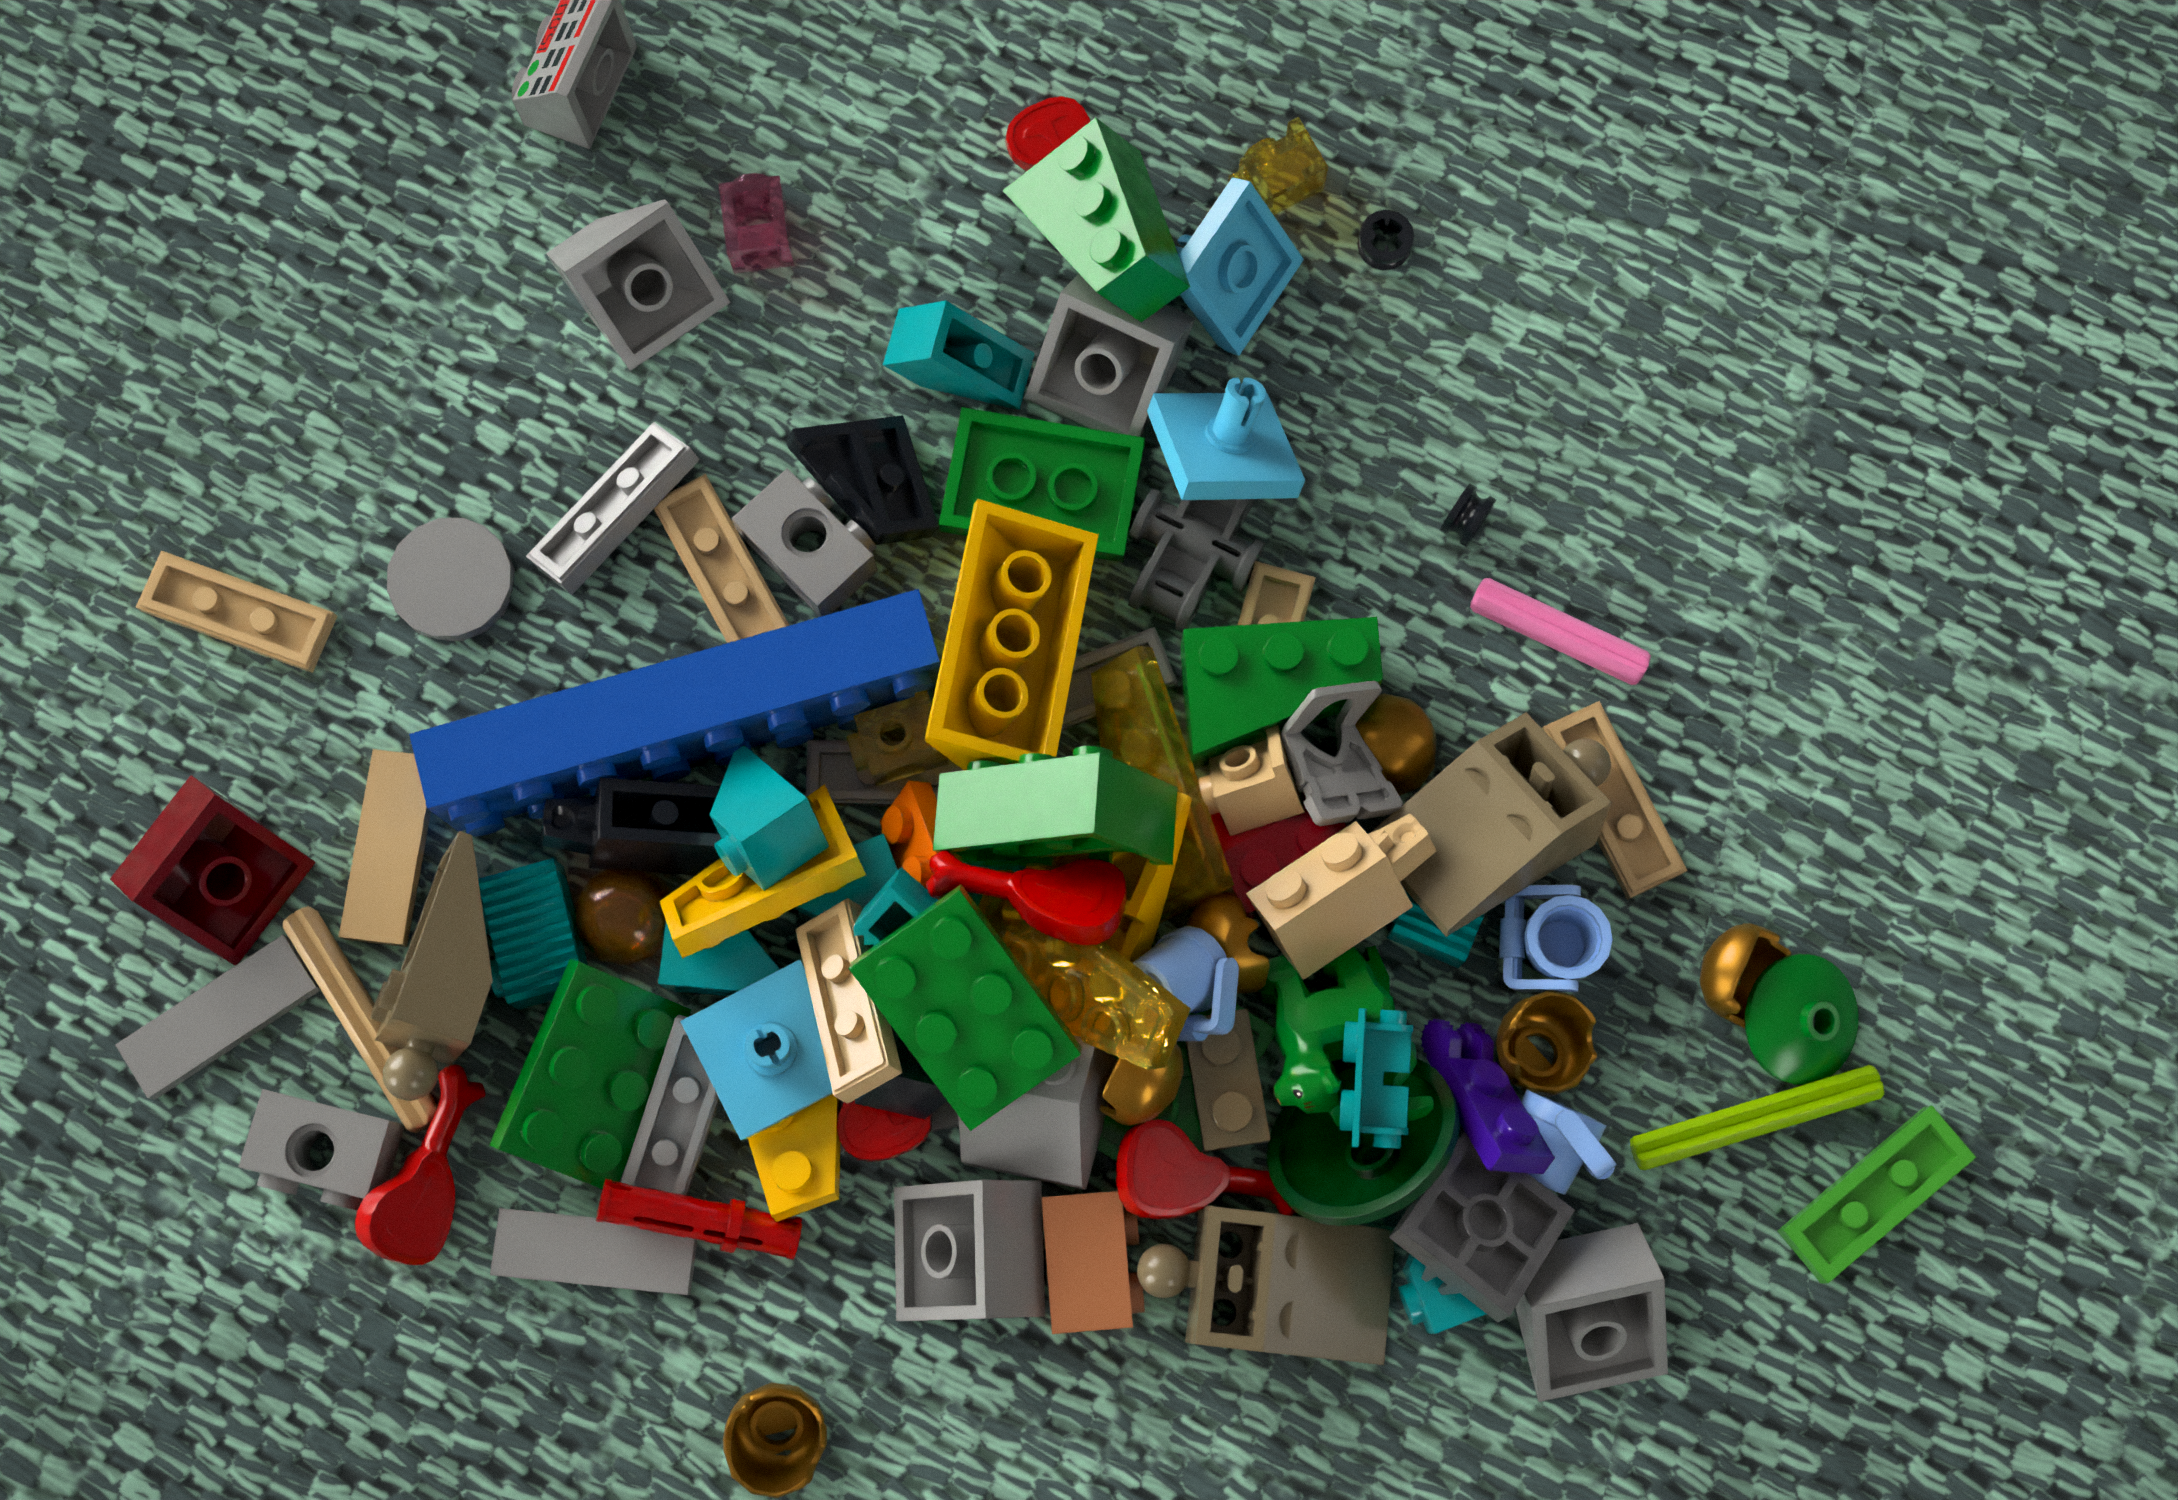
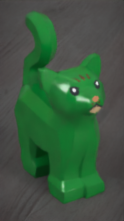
(1314, 1024)

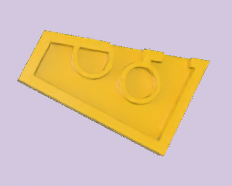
(722, 905)
(800, 1160)

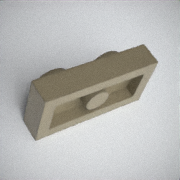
(1228, 1088)

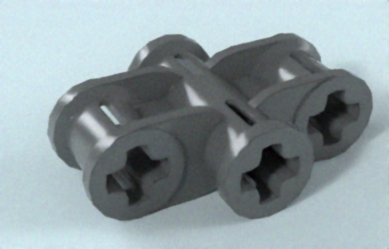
(1191, 548)

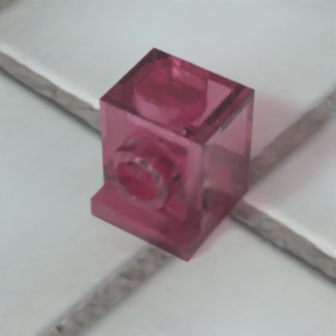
(760, 245)

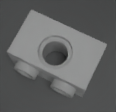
(781, 516)
(289, 1126)

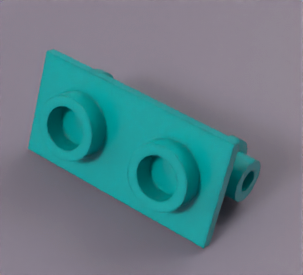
(1372, 1105)

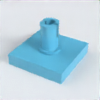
(1236, 265)
(1225, 444)
(762, 1050)

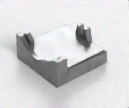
(1482, 1231)

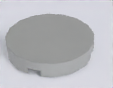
(450, 579)

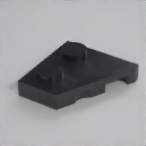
(870, 475)

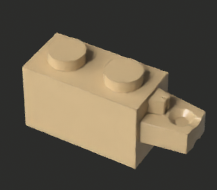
(1341, 891)

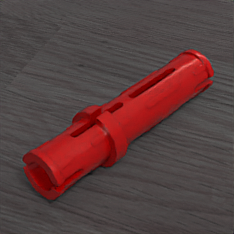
(689, 1217)

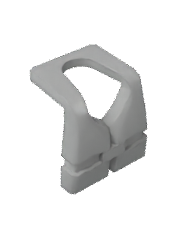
(1352, 780)

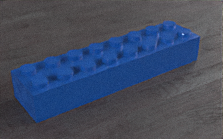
(677, 713)

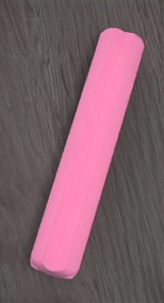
(1560, 631)

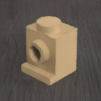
(1252, 785)

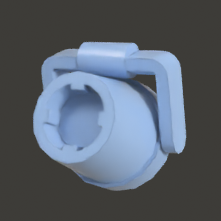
(1561, 940)
(1198, 974)
(1572, 1140)

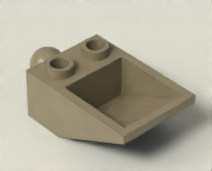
(1504, 819)
(443, 981)
(1290, 1285)

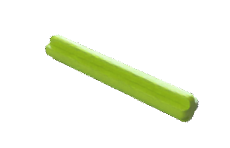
(1756, 1117)

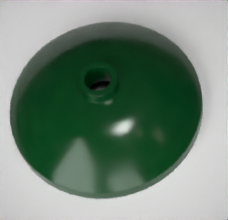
(1351, 1185)

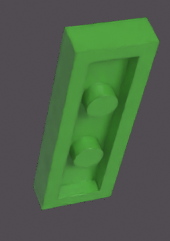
(1876, 1194)

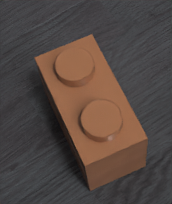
(1089, 1262)

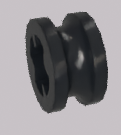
(1385, 220)
(1468, 515)

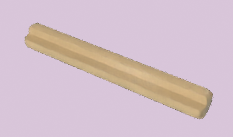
(351, 1006)

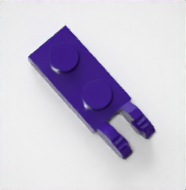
(1486, 1101)

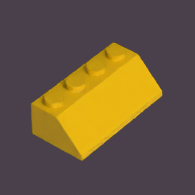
(1011, 637)

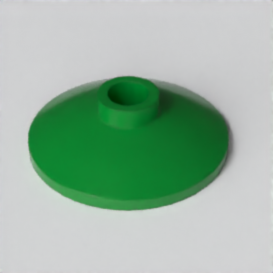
(1782, 1015)

